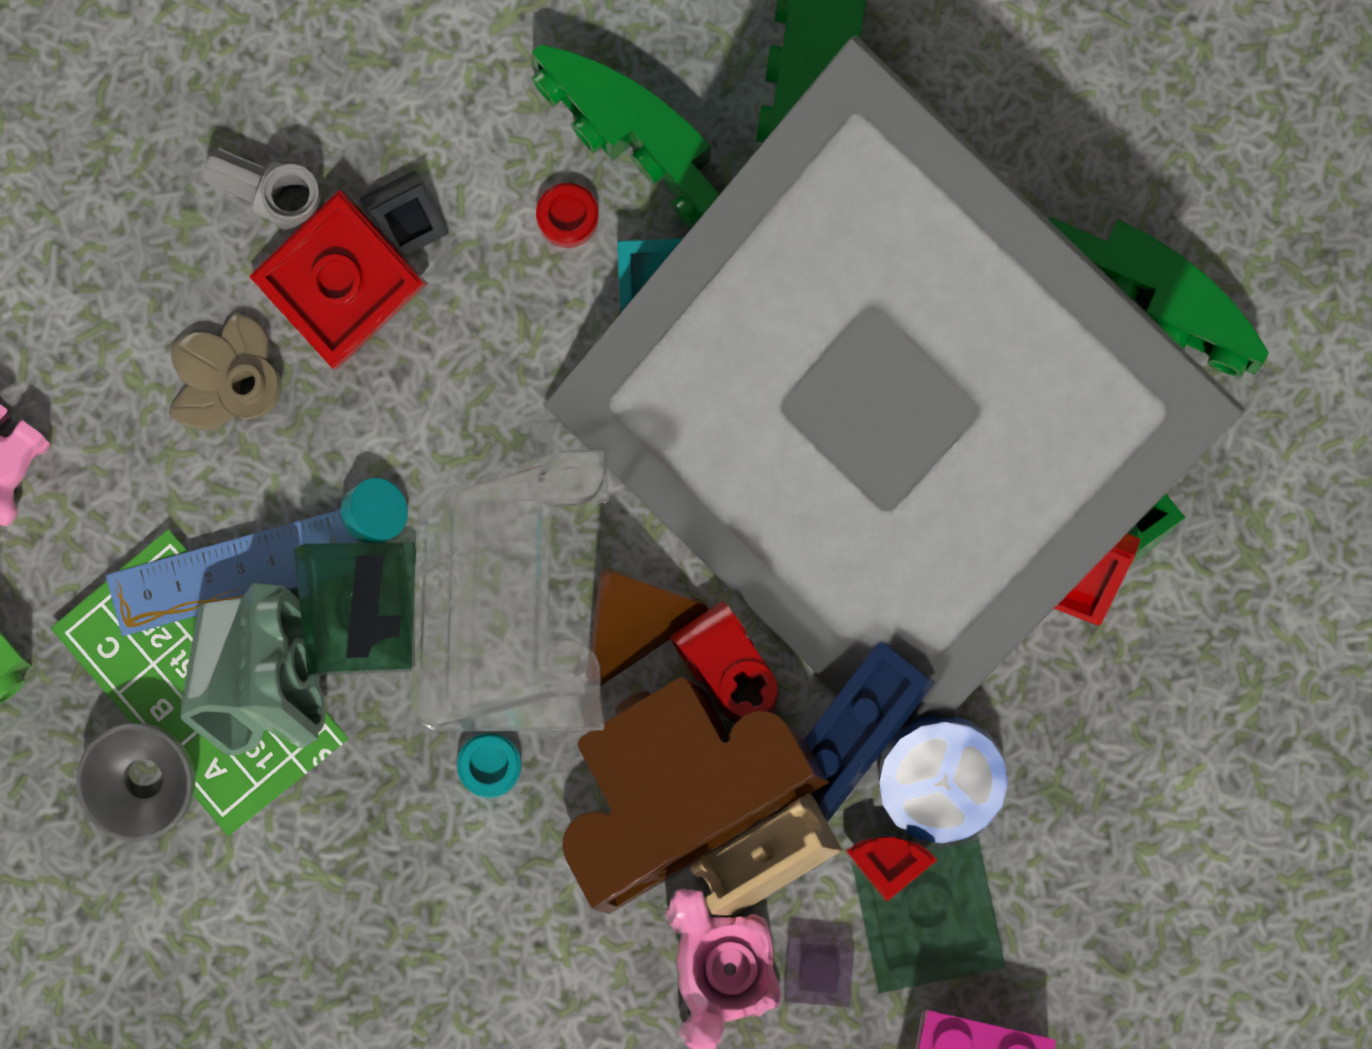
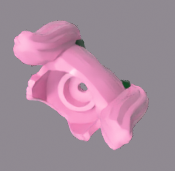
(702, 953)

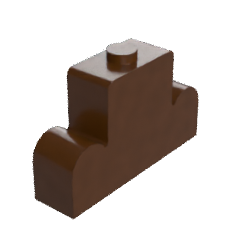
(678, 789)

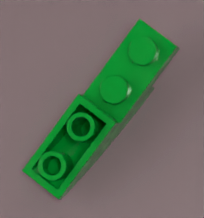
(620, 114)
(1177, 295)

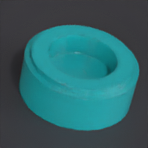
(374, 511)
(489, 765)

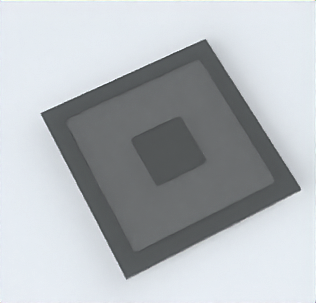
(889, 393)

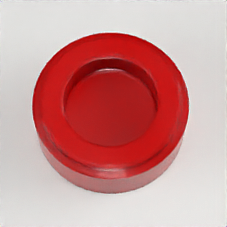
(567, 215)

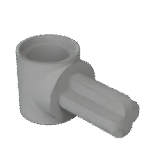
(264, 186)

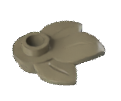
(217, 368)

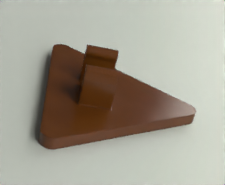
(635, 619)

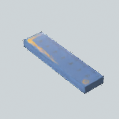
(224, 571)

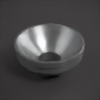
(106, 790)

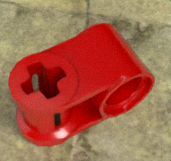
(723, 656)

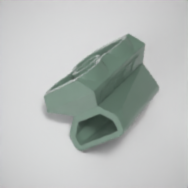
(251, 673)

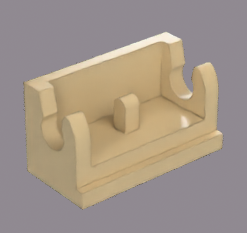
(767, 857)

